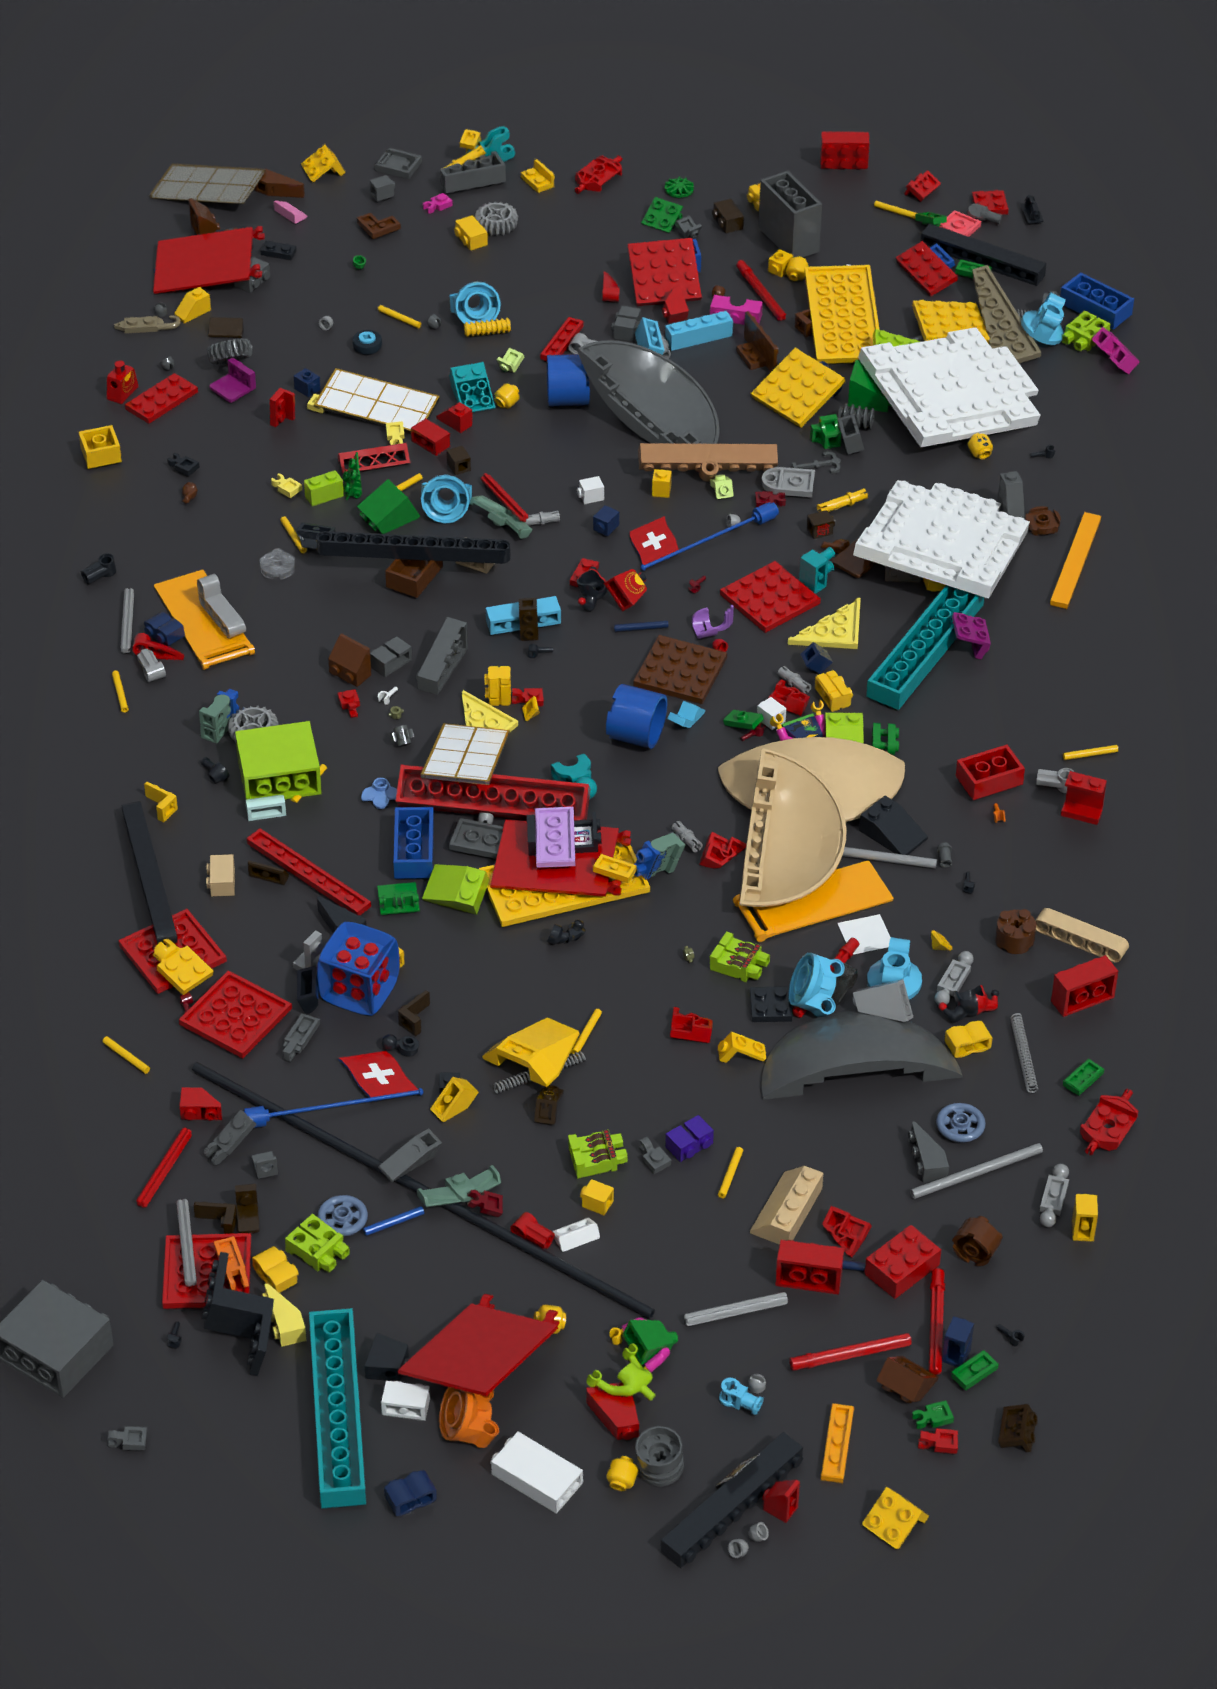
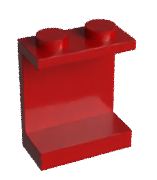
(1084, 798)

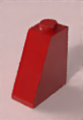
(615, 1412)

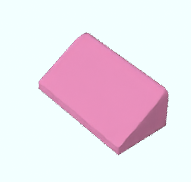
(289, 211)

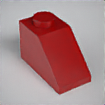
(675, 306)
(457, 417)
(782, 1499)

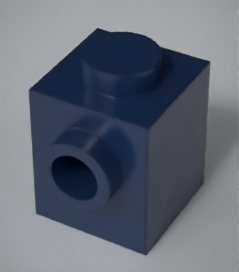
(306, 382)
(606, 520)
(816, 658)

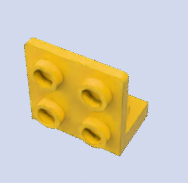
(321, 162)
(893, 1518)

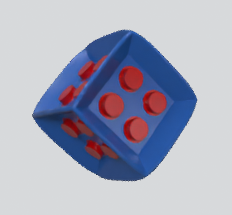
(358, 968)

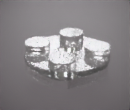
(269, 565)

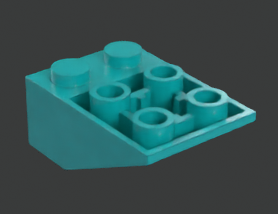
(472, 386)

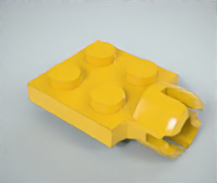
(181, 966)

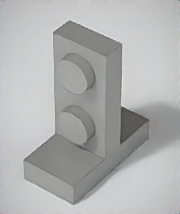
(312, 949)

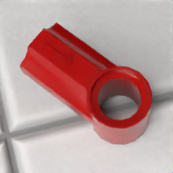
(529, 1228)

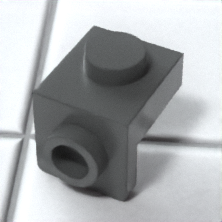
(688, 227)

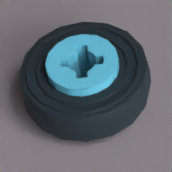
(367, 342)

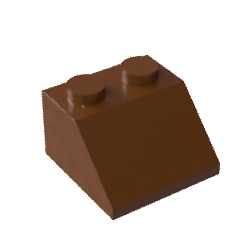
(201, 218)
(350, 660)
(906, 1378)

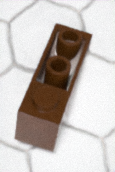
(279, 185)

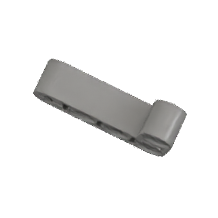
(218, 607)

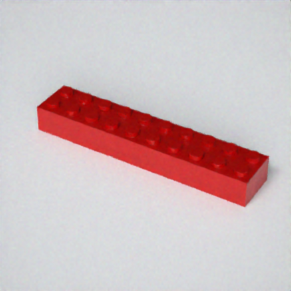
(503, 797)

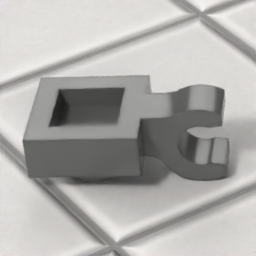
(655, 1158)
(132, 1438)

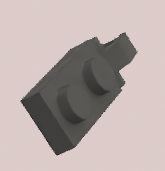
(299, 1035)

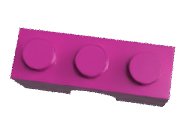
(737, 313)
(1116, 350)

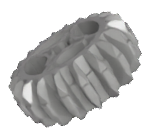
(497, 218)
(250, 719)

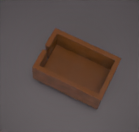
(411, 575)

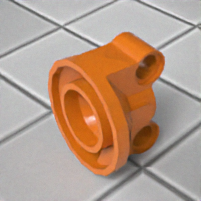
(467, 1417)

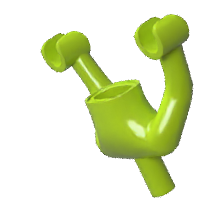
(632, 1376)

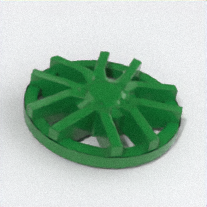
(679, 186)

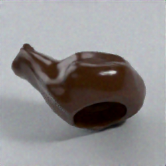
(189, 492)
(838, 545)

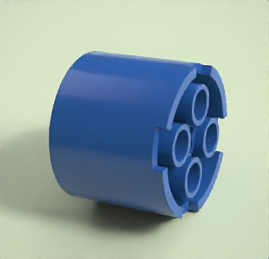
(567, 381)
(636, 716)

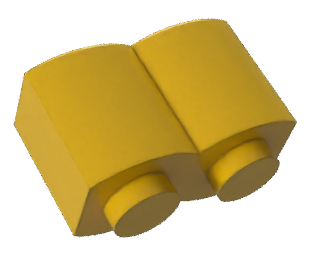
(968, 1039)
(275, 1269)

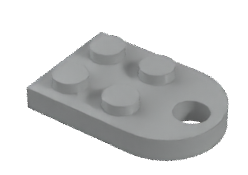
(789, 481)

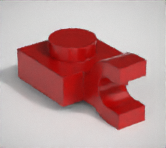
(523, 697)
(350, 701)
(943, 1440)

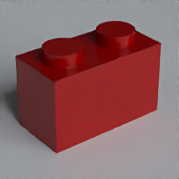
(430, 436)

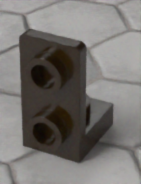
(528, 619)
(408, 1013)
(547, 1104)
(247, 1208)
(218, 1211)

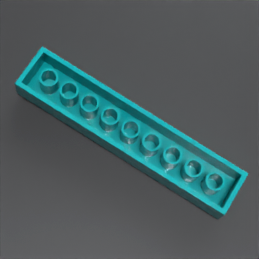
(921, 647)
(337, 1409)

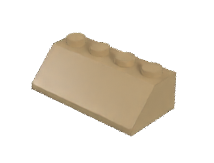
(788, 1204)

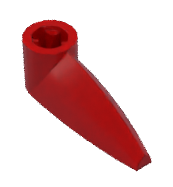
(610, 289)
(161, 651)

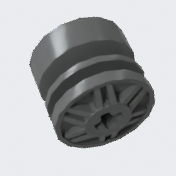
(659, 1456)

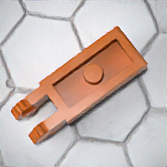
(235, 1264)

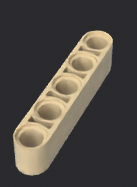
(1081, 934)

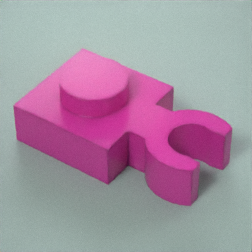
(438, 202)

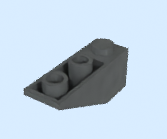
(411, 1155)
(931, 1158)

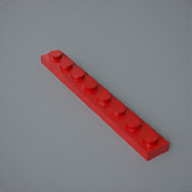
(308, 872)

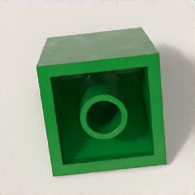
(864, 390)
(387, 508)

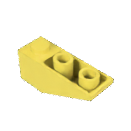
(287, 1319)

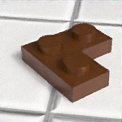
(378, 228)

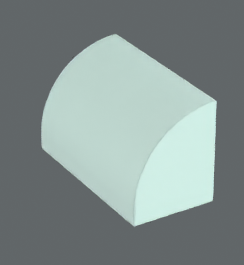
(265, 807)

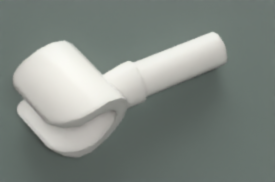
(386, 695)

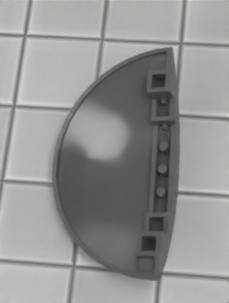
(650, 393)
(851, 1045)

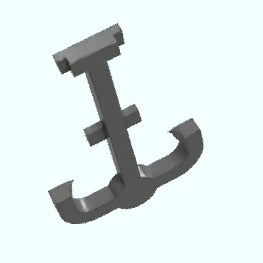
(835, 461)

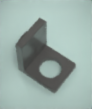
(265, 1164)

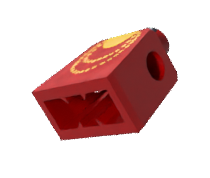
(121, 382)
(627, 588)

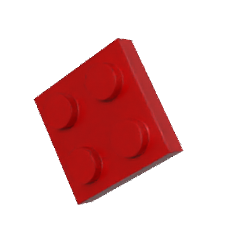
(994, 200)

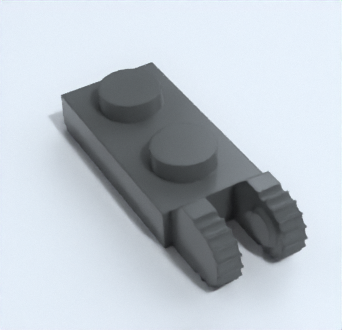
(230, 1137)

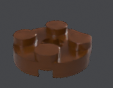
(1050, 521)

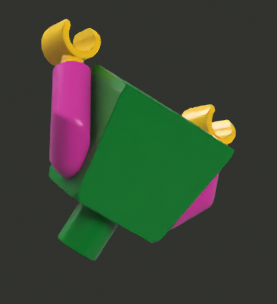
(649, 1337)

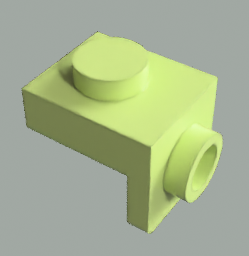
(511, 360)
(722, 486)

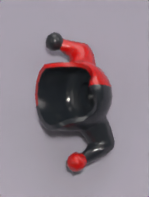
(591, 587)
(970, 1003)

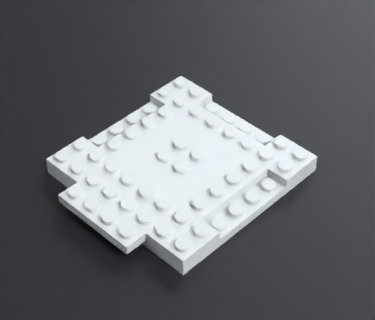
(953, 386)
(943, 536)

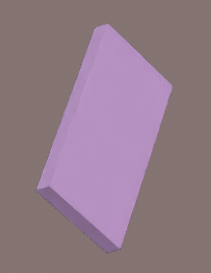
(555, 837)

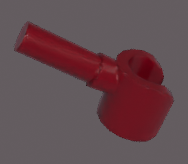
(695, 585)
(758, 731)
(186, 999)

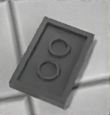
(476, 838)

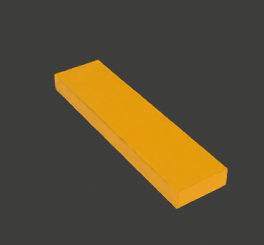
(837, 1443)

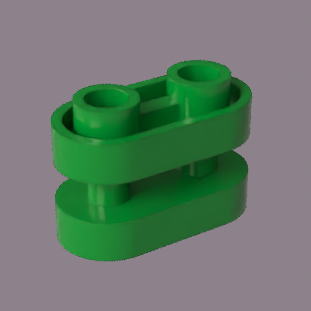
(892, 734)

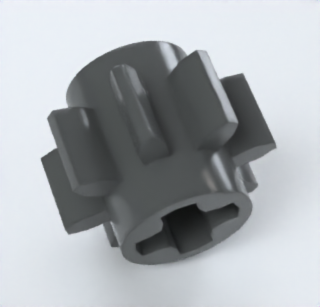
(402, 735)

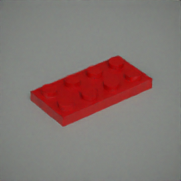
(926, 268)
(161, 398)

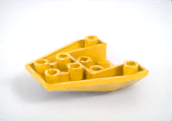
(539, 1047)

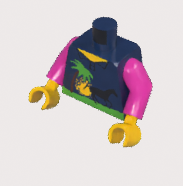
(802, 727)

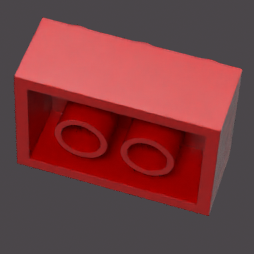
(844, 150)
(990, 772)
(1084, 985)
(902, 1261)
(809, 1266)

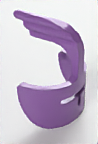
(702, 617)

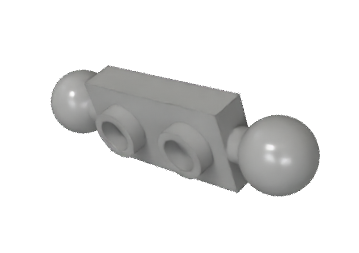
(954, 977)
(1054, 1195)

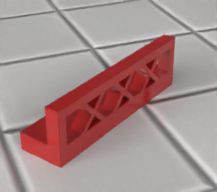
(376, 452)

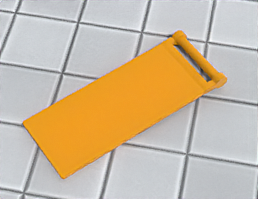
(200, 630)
(845, 892)

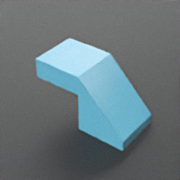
(687, 714)

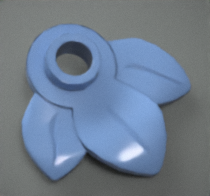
(379, 793)

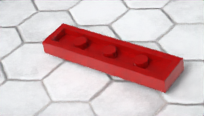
(562, 338)

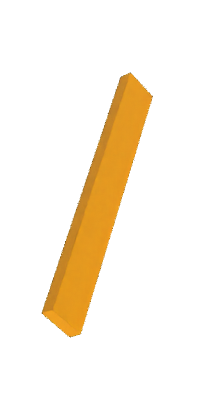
(1075, 560)

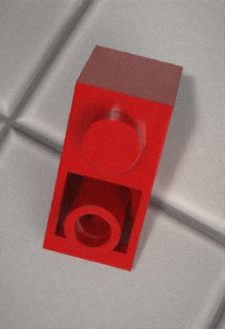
(199, 1105)

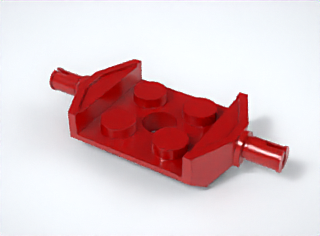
(597, 173)
(1112, 1111)

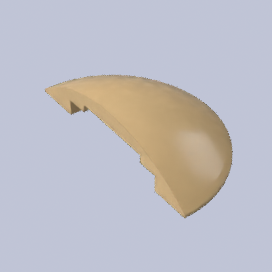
(850, 768)
(792, 833)

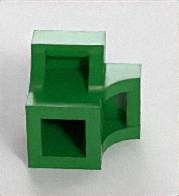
(826, 432)

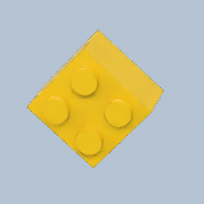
(100, 446)

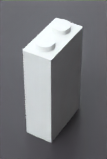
(536, 1472)

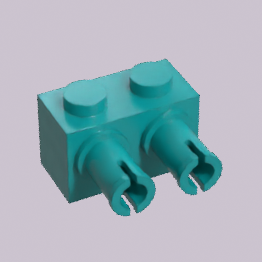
(815, 568)

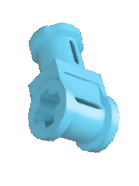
(739, 1396)

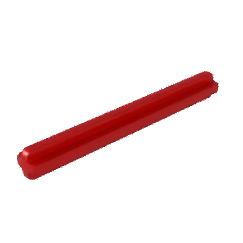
(504, 497)
(164, 1167)

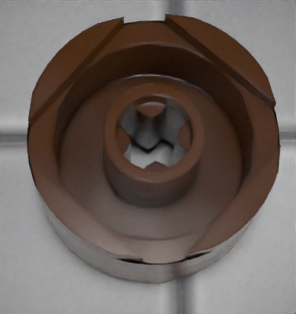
(1015, 931)
(976, 1241)

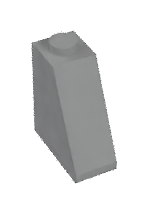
(884, 1000)

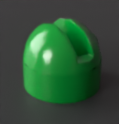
(357, 262)

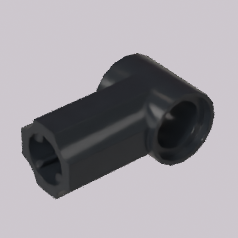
(104, 567)

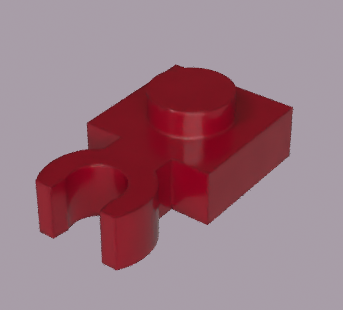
(767, 496)
(489, 1202)

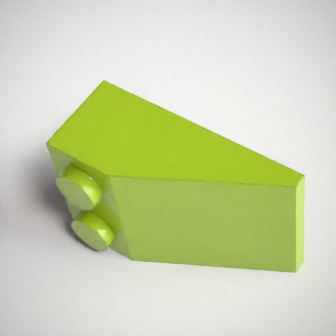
(844, 726)
(457, 887)

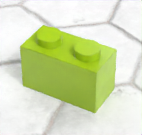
(323, 488)

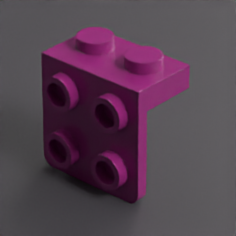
(236, 383)
(972, 630)

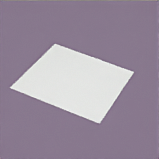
(868, 931)

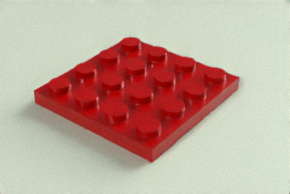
(662, 265)
(770, 596)
(141, 946)
(235, 1014)
(175, 1291)

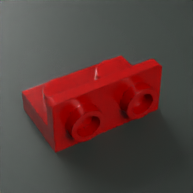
(922, 186)
(282, 406)

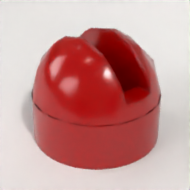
(720, 644)

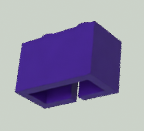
(685, 1143)

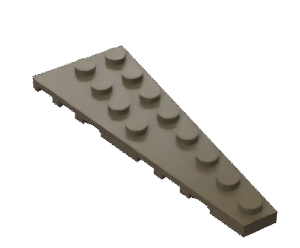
(1001, 318)

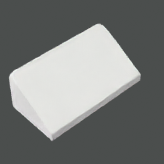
(576, 1234)

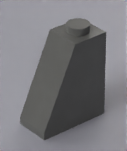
(1011, 494)

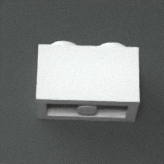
(405, 1400)

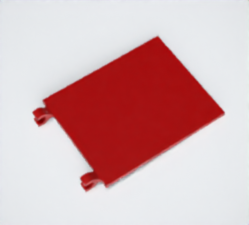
(206, 260)
(519, 871)
(479, 1348)

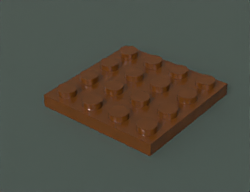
(680, 669)

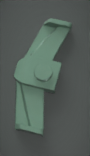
(501, 515)
(458, 1187)

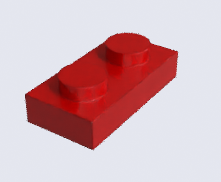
(584, 565)

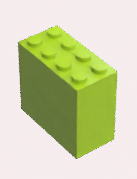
(278, 761)

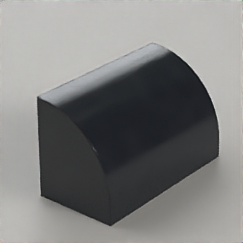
(307, 989)

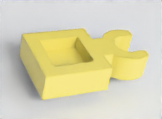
(395, 432)
(286, 486)

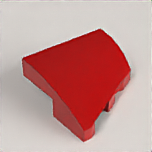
(790, 698)
(720, 850)
(690, 1027)
(846, 1229)

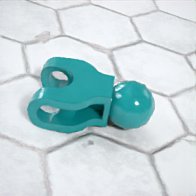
(494, 142)
(578, 773)

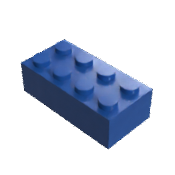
(1103, 301)
(413, 842)

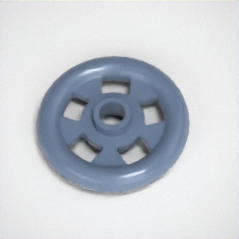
(960, 1122)
(344, 1210)

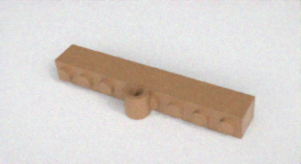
(707, 456)

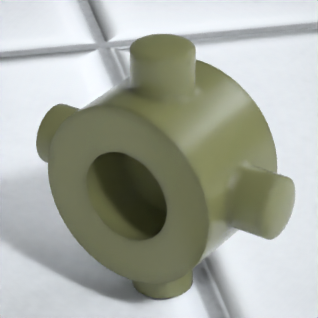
(395, 712)
(688, 954)

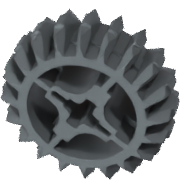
(223, 351)

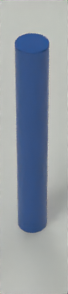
(393, 1221)

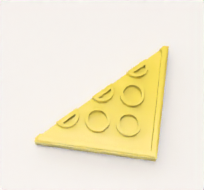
(833, 631)
(481, 714)

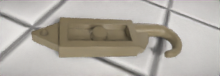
(146, 324)

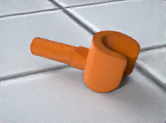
(998, 814)

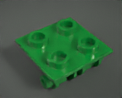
(662, 215)
(352, 479)
(398, 898)

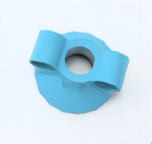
(486, 310)
(1045, 323)
(445, 510)
(896, 966)
(814, 983)

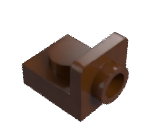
(803, 322)

